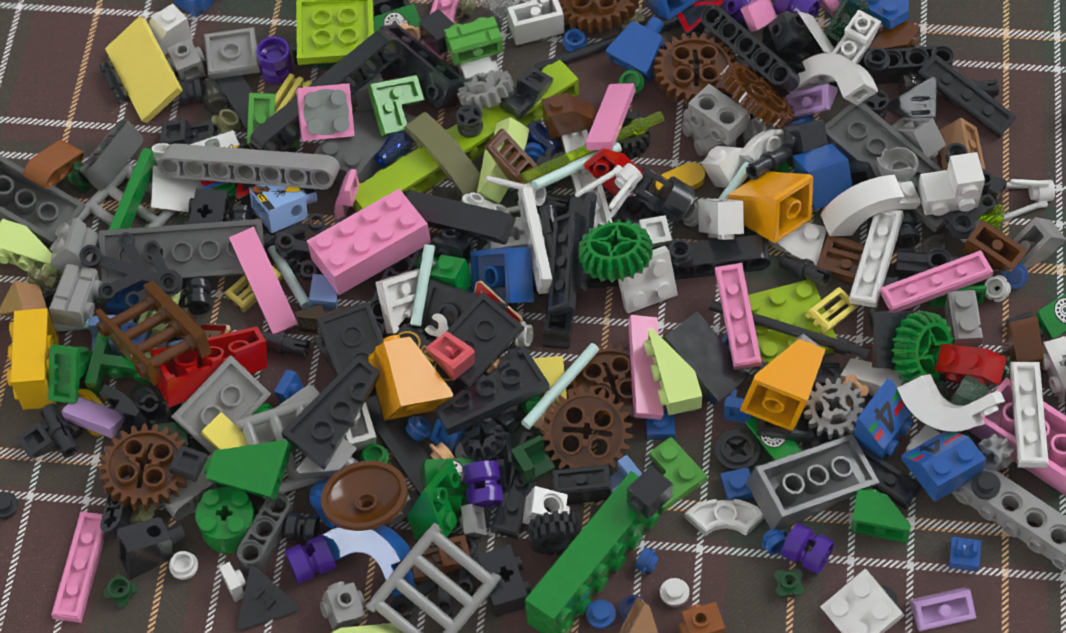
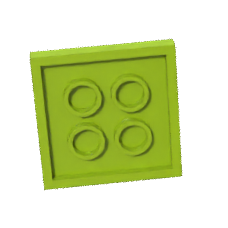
(331, 28)
(787, 305)

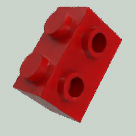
(979, 363)

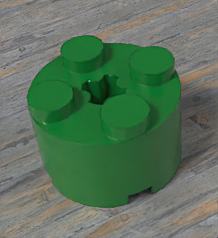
(224, 518)

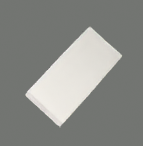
(857, 36)
(870, 376)

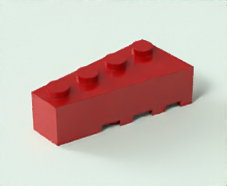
(188, 371)

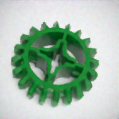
(615, 251)
(919, 345)

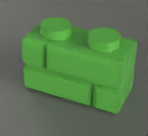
(473, 40)

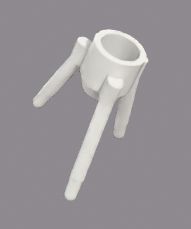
(625, 179)
(1039, 191)
(539, 195)

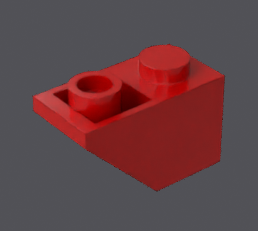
(603, 163)

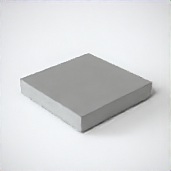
(231, 53)

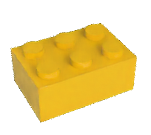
(29, 373)

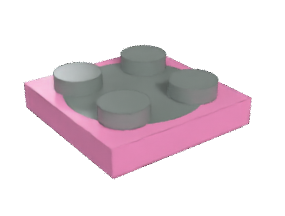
(325, 112)

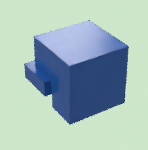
(829, 173)

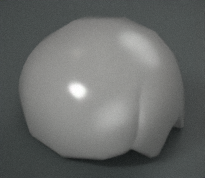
(898, 162)

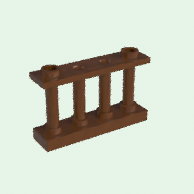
(167, 313)

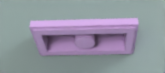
(812, 100)
(93, 417)
(943, 608)

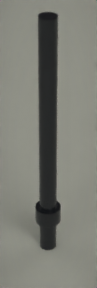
(593, 48)
(839, 345)

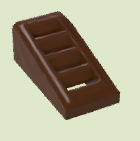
(517, 153)

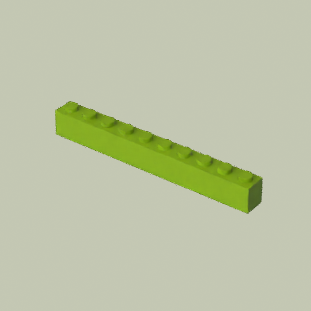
(421, 172)

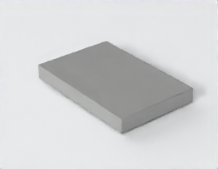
(227, 391)

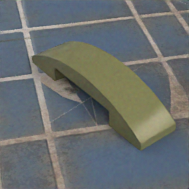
(445, 152)

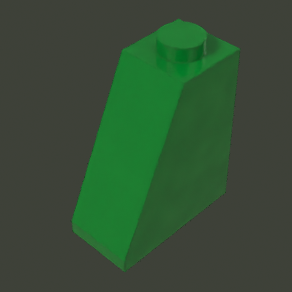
(251, 468)

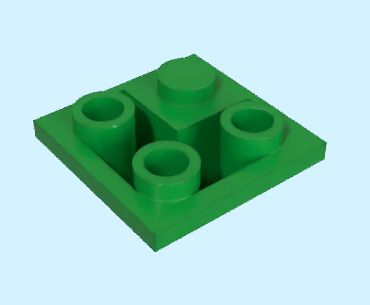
(439, 503)

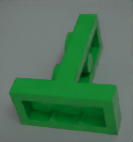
(104, 364)
(65, 369)

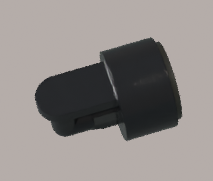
(672, 199)

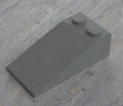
(359, 150)
(33, 205)
(810, 481)

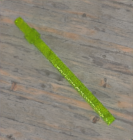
(636, 127)

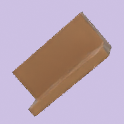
(964, 133)

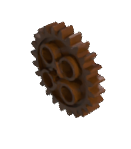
(597, 13)
(676, 70)
(757, 95)
(620, 380)
(591, 406)
(120, 463)

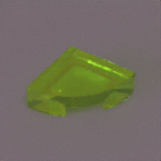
(994, 218)

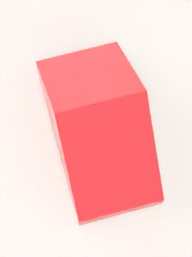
(451, 354)

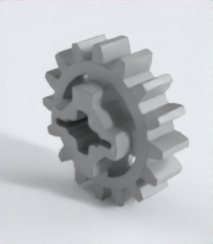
(486, 89)
(825, 401)

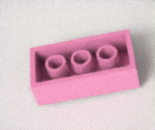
(369, 241)
(1002, 425)

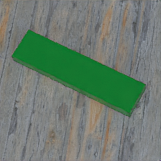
(134, 191)

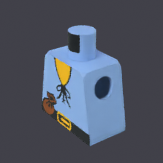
(281, 205)

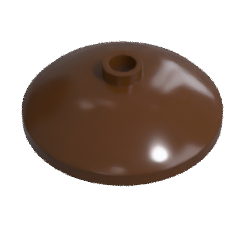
(364, 495)

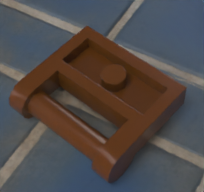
(839, 262)

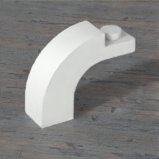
(851, 78)
(866, 199)
(934, 410)

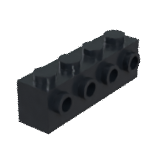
(437, 79)

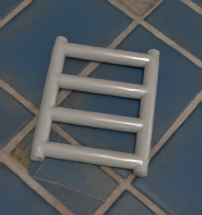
(92, 205)
(273, 417)
(415, 558)

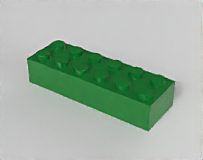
(587, 563)

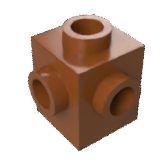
(702, 619)

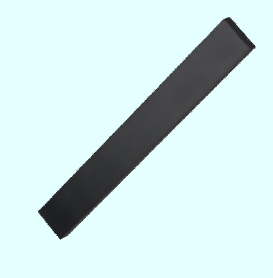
(402, 447)

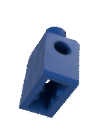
(638, 47)

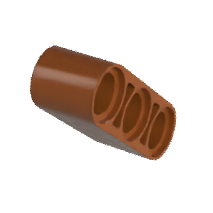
(53, 164)

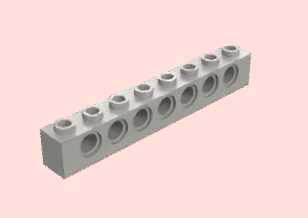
(1015, 523)

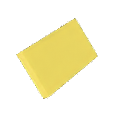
(143, 69)

